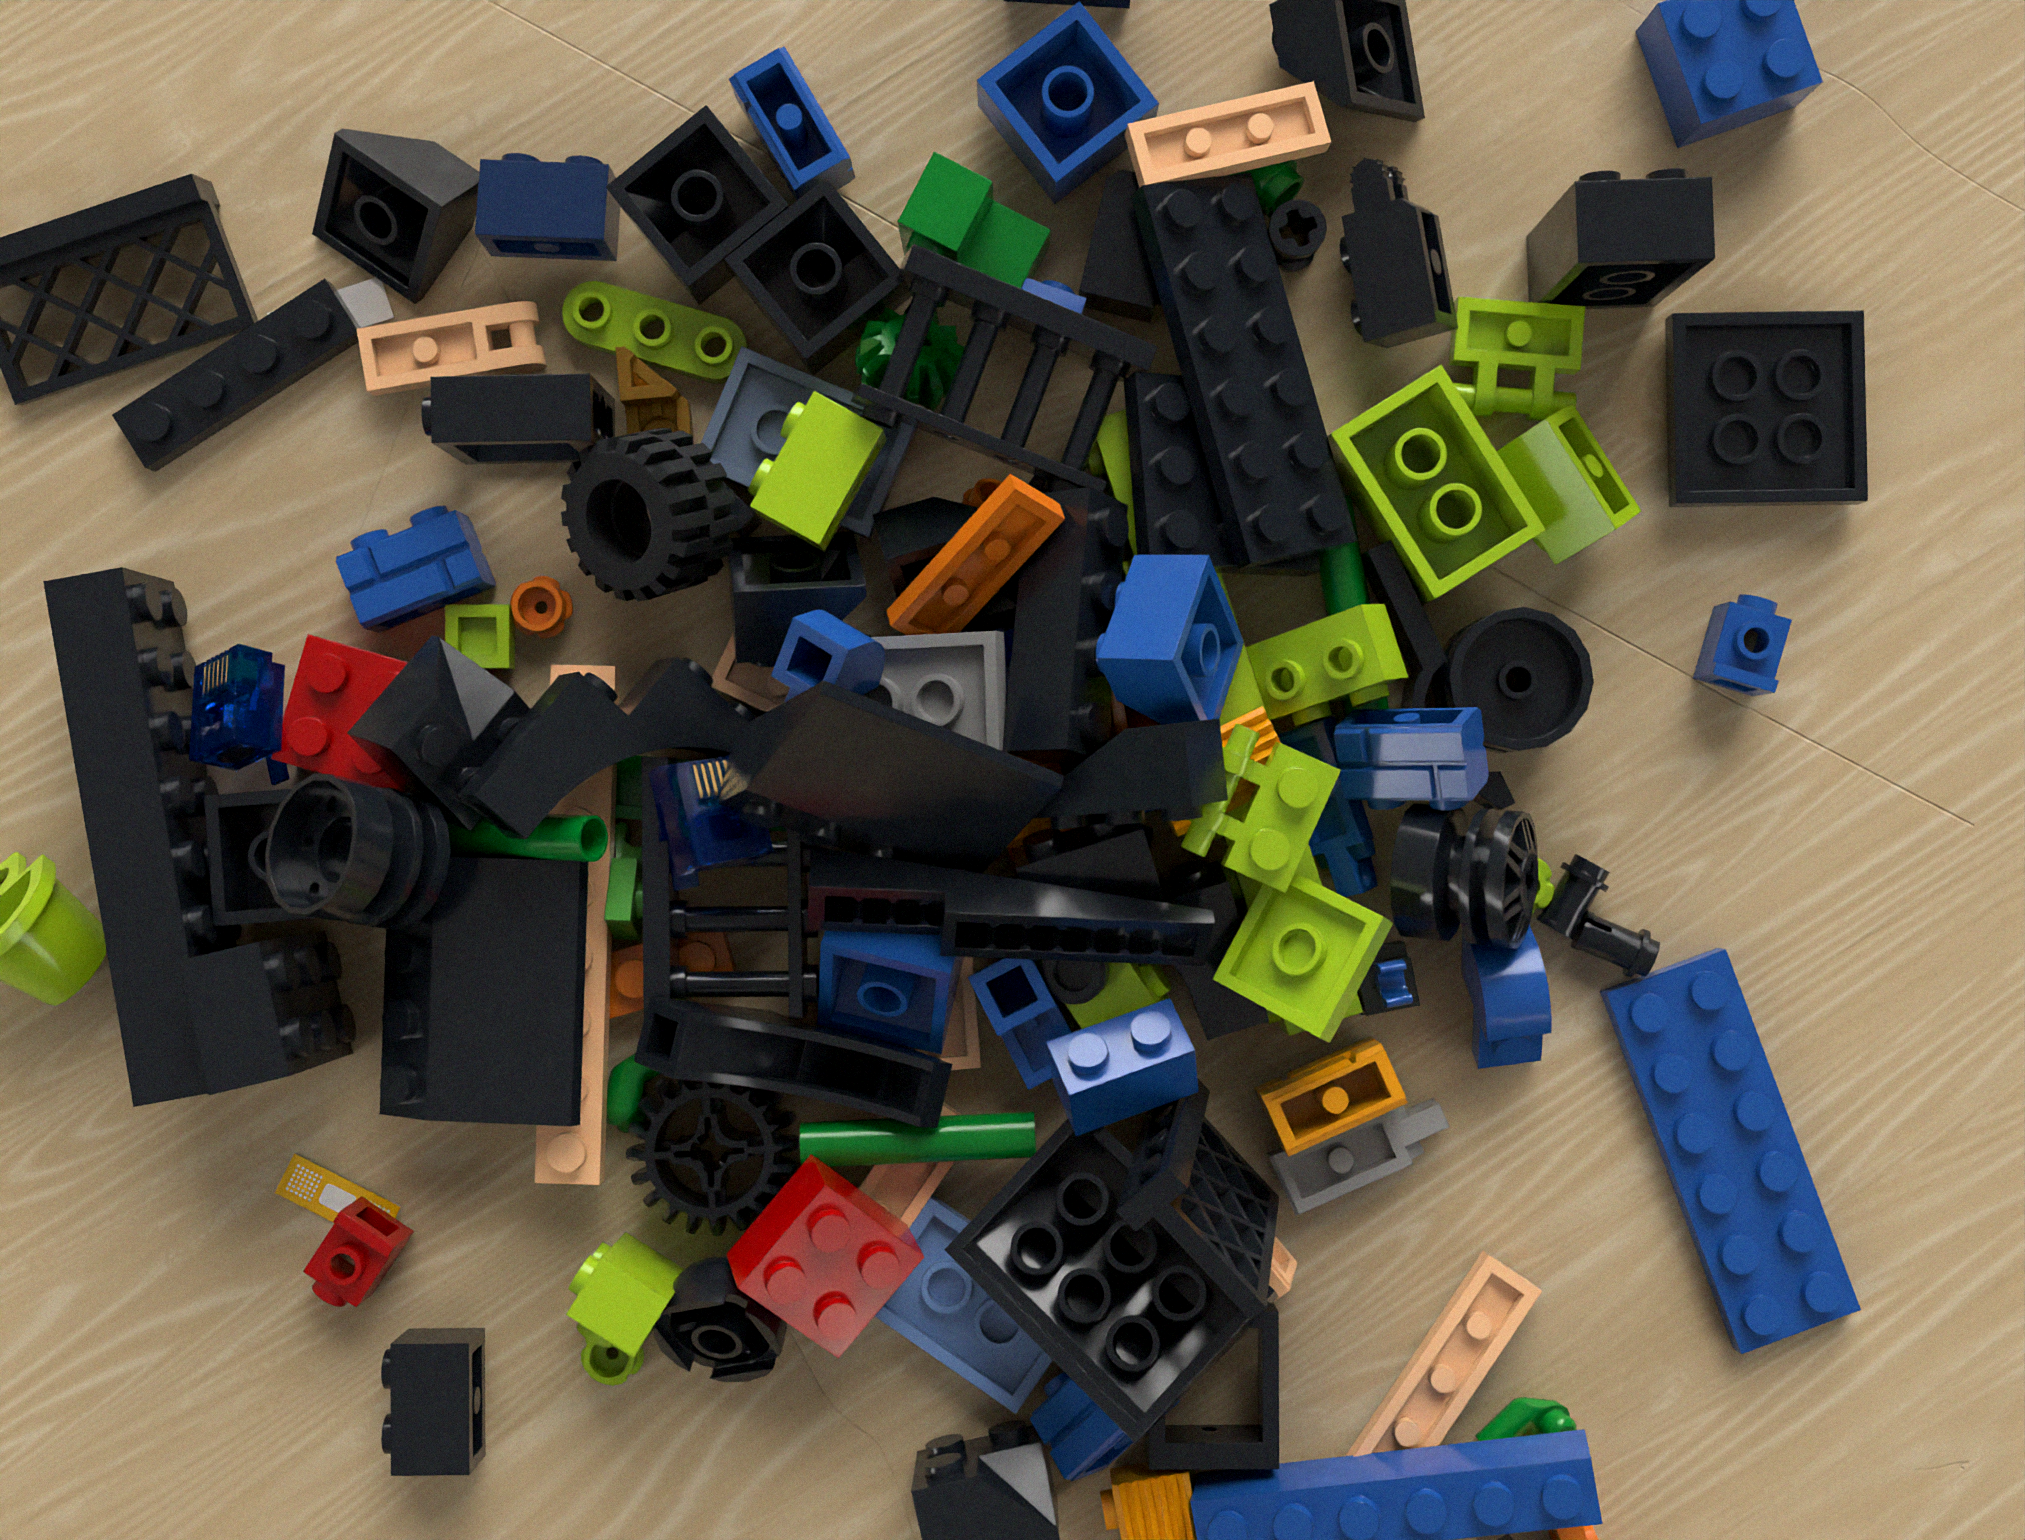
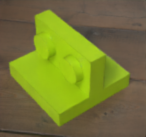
(1303, 954)

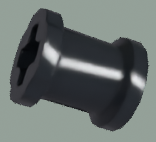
(1303, 219)

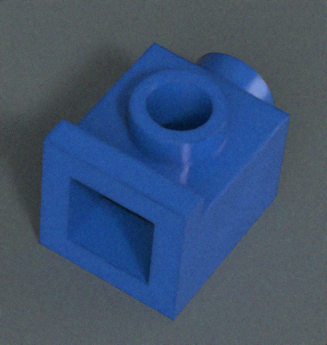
(1725, 658)

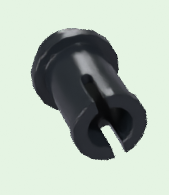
(1574, 895)
(1617, 945)

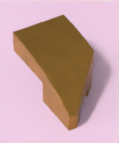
(648, 398)

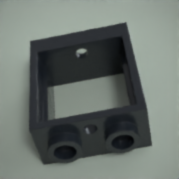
(517, 417)
(1228, 1444)

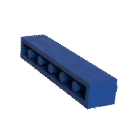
(1407, 1493)

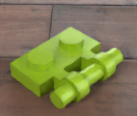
(1520, 338)
(1278, 816)

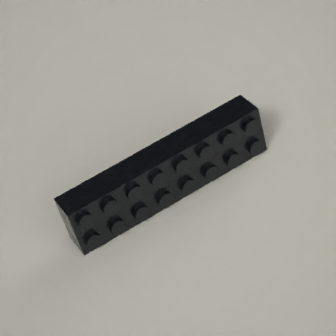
(142, 808)

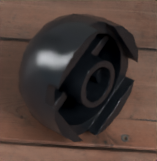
(718, 1325)

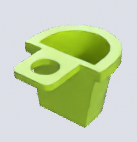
(46, 933)

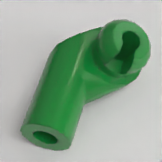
(625, 1093)
(1528, 1417)

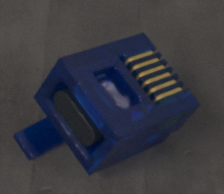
(238, 711)
(697, 827)

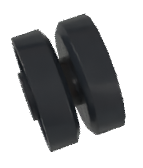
(1550, 673)

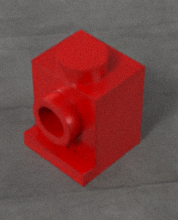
(370, 1240)

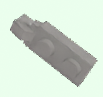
(1356, 1155)

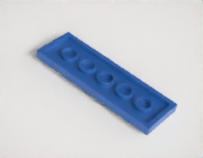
(1730, 1150)

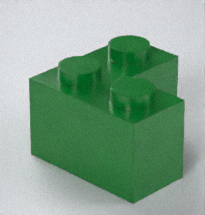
(958, 219)

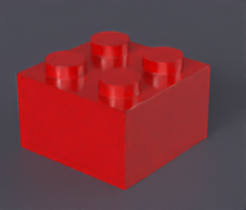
(327, 698)
(824, 1256)

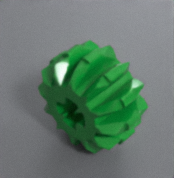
(933, 368)

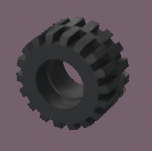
(612, 523)

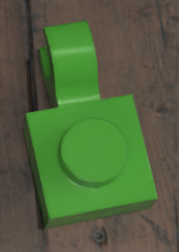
(625, 888)

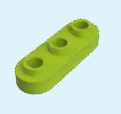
(676, 350)

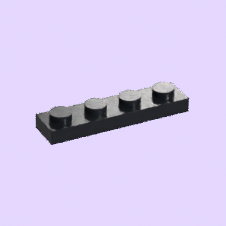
(238, 375)

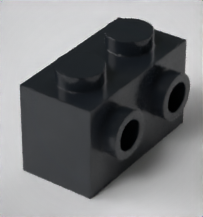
(435, 1401)

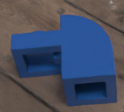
(828, 650)
(1508, 1001)
(1021, 1014)

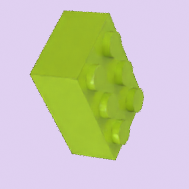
(1432, 484)

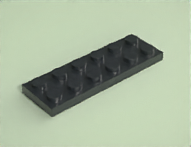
(1243, 369)

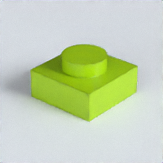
(482, 634)

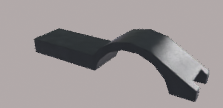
(1418, 646)

